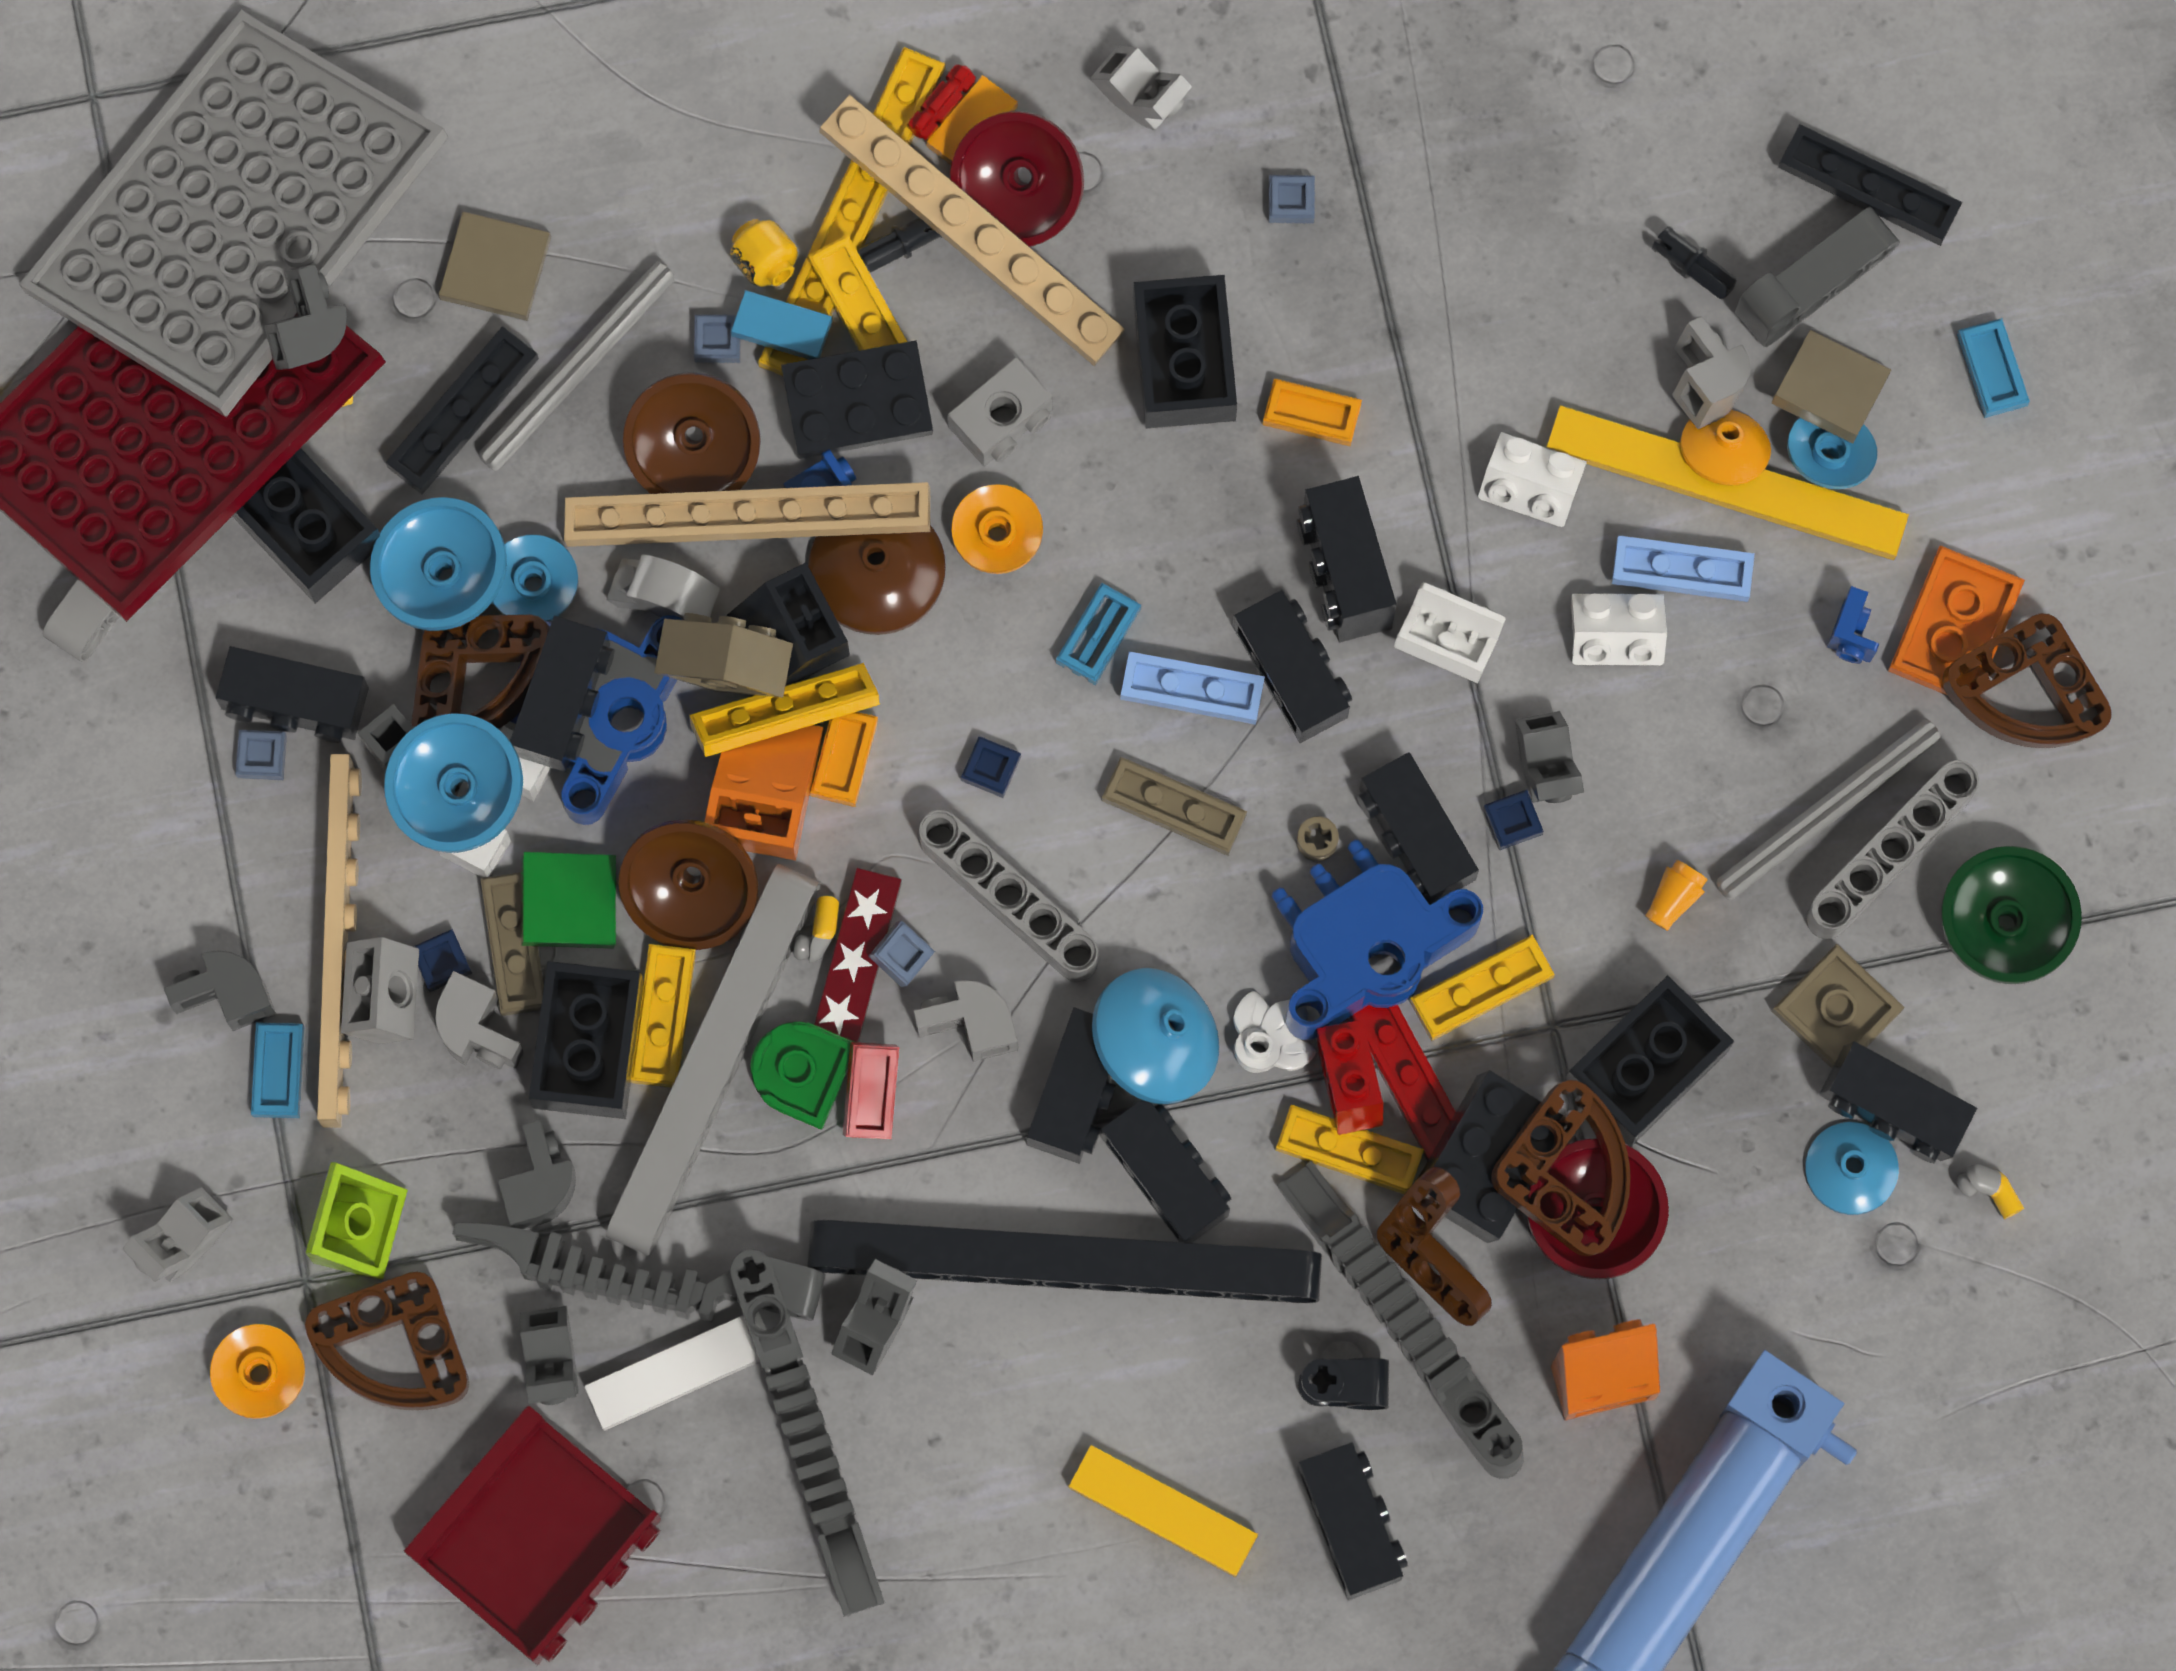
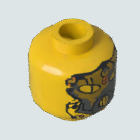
(763, 253)

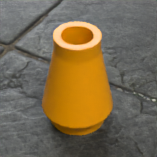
(1675, 894)

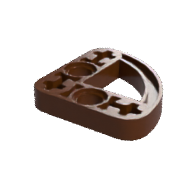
(456, 655)
(2043, 660)
(1536, 1164)
(415, 1320)

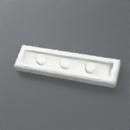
(673, 1372)

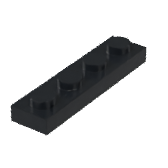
(1870, 184)
(462, 410)

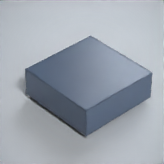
(1291, 198)
(714, 339)
(261, 755)
(901, 953)

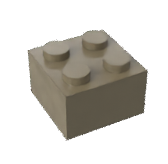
(724, 655)

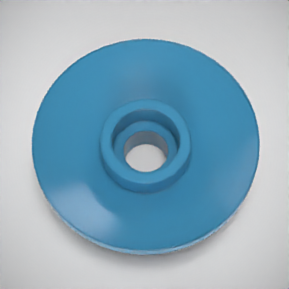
(1850, 461)
(539, 558)
(1835, 1184)

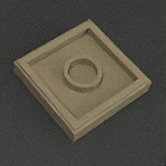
(495, 266)
(1831, 386)
(1837, 1006)

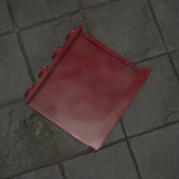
(534, 1537)

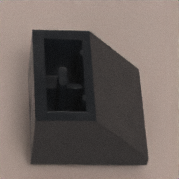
(800, 616)

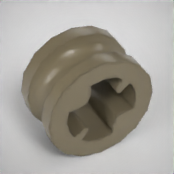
(1325, 827)

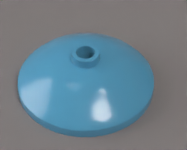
(421, 545)
(432, 764)
(1141, 1047)

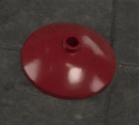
(989, 165)
(1644, 1224)

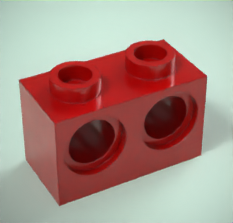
(1350, 1077)

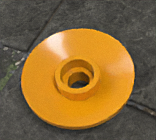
(1724, 459)
(991, 508)
(244, 1351)

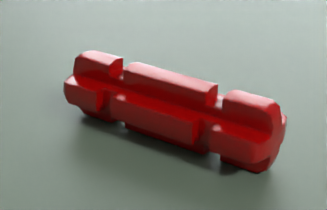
(941, 101)

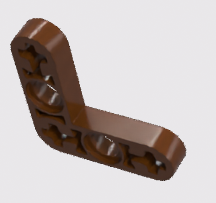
(1412, 1246)

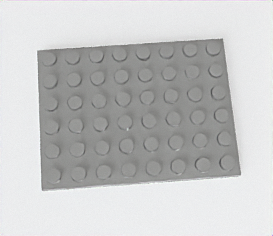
(235, 180)

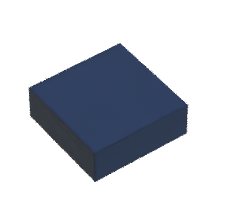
(991, 767)
(1513, 819)
(440, 958)

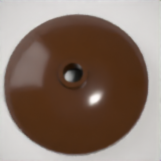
(670, 461)
(883, 595)
(684, 907)

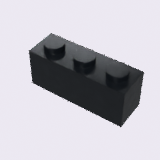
(1292, 665)
(291, 694)
(562, 694)
(1416, 828)
(1072, 1095)
(1897, 1103)
(1167, 1171)
(1352, 1520)

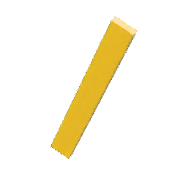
(859, 194)
(1766, 497)

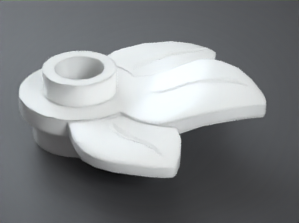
(1267, 1026)

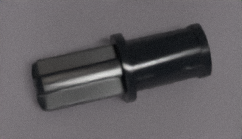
(896, 244)
(1694, 263)

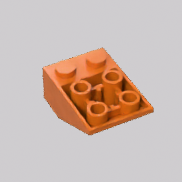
(765, 791)
(1607, 1370)

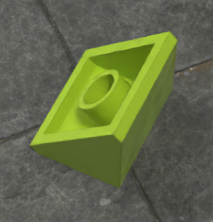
(355, 1222)

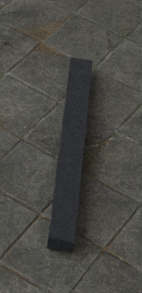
(1067, 1261)

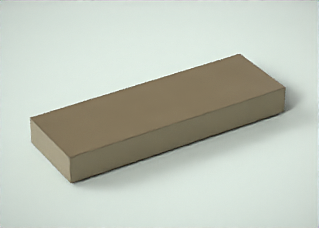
(1174, 806)
(515, 966)

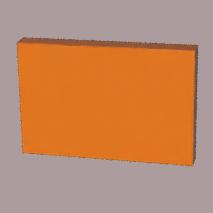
(1954, 614)

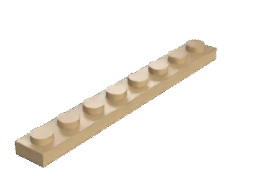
(971, 230)
(747, 514)
(340, 919)

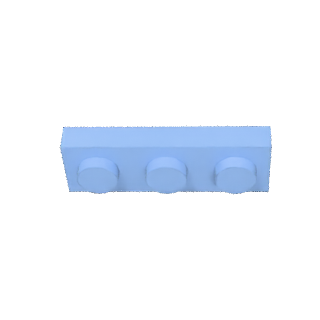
(1683, 568)
(1192, 688)

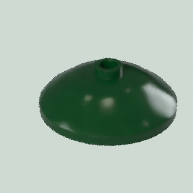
(2028, 890)

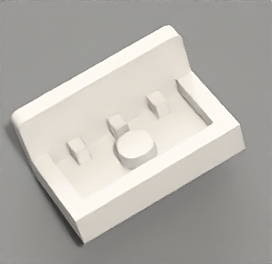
(1531, 479)
(1618, 629)
(1450, 632)

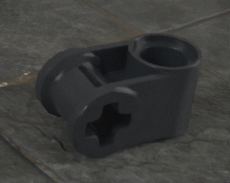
(1355, 1383)

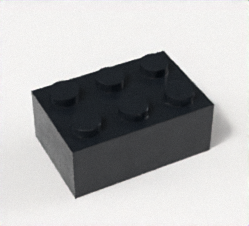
(1185, 351)
(857, 399)
(308, 526)
(1346, 559)
(586, 1040)
(1652, 1058)
(1475, 1142)

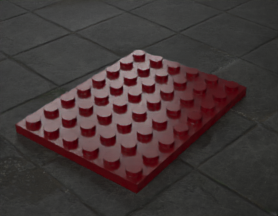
(138, 475)

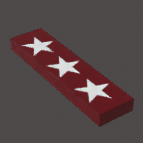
(851, 970)

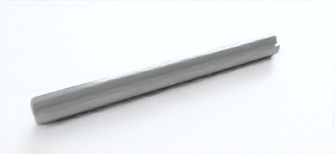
(576, 366)
(1828, 809)

